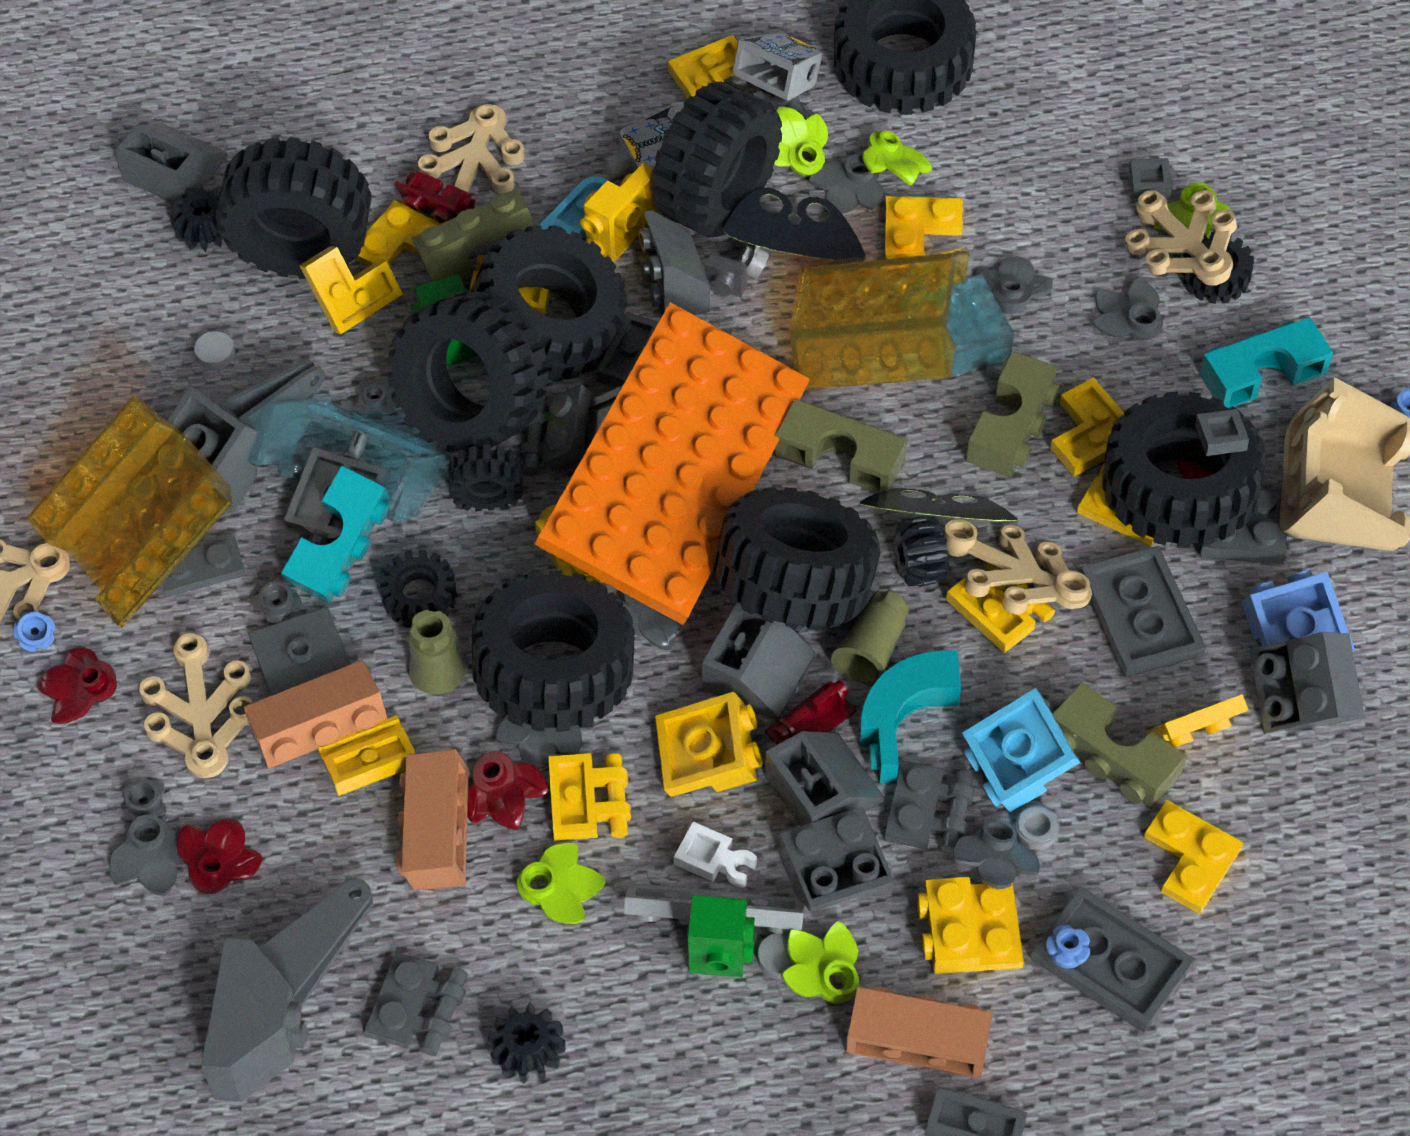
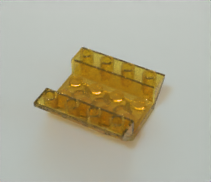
(876, 318)
(132, 507)

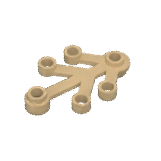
(475, 152)
(1209, 265)
(30, 572)
(1062, 586)
(200, 711)

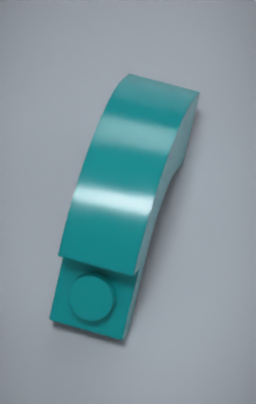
(908, 686)

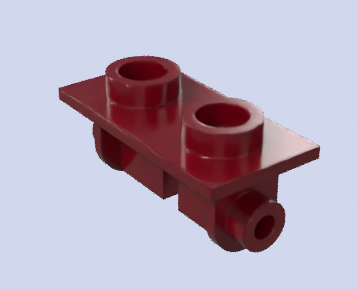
(422, 195)
(817, 713)

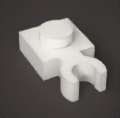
(710, 852)

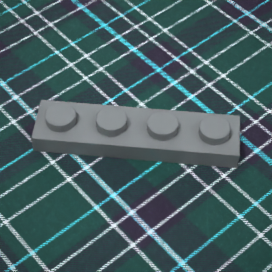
(653, 901)

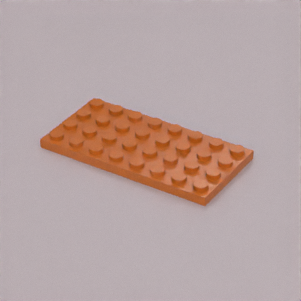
(671, 461)

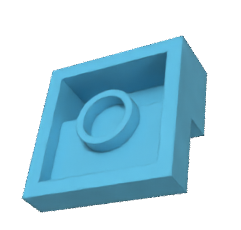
(1019, 751)

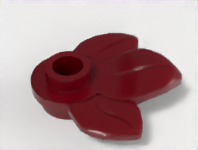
(73, 687)
(506, 793)
(219, 849)

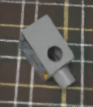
(788, 64)
(639, 143)

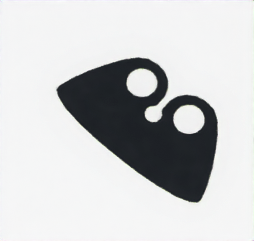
(774, 231)
(981, 510)

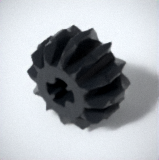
(196, 219)
(921, 551)
(528, 1056)

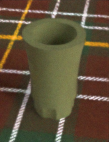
(872, 639)
(434, 654)

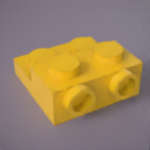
(617, 212)
(708, 745)
(969, 926)

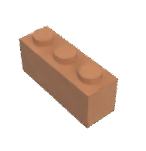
(315, 713)
(434, 820)
(919, 1031)

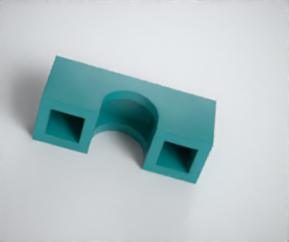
(1292, 348)
(325, 568)

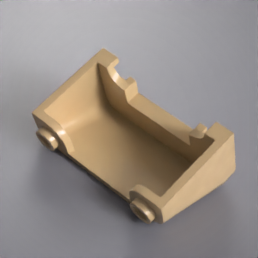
(1342, 470)

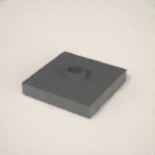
(298, 650)

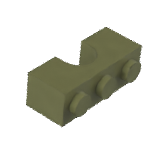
(447, 246)
(812, 431)
(1002, 441)
(1140, 770)

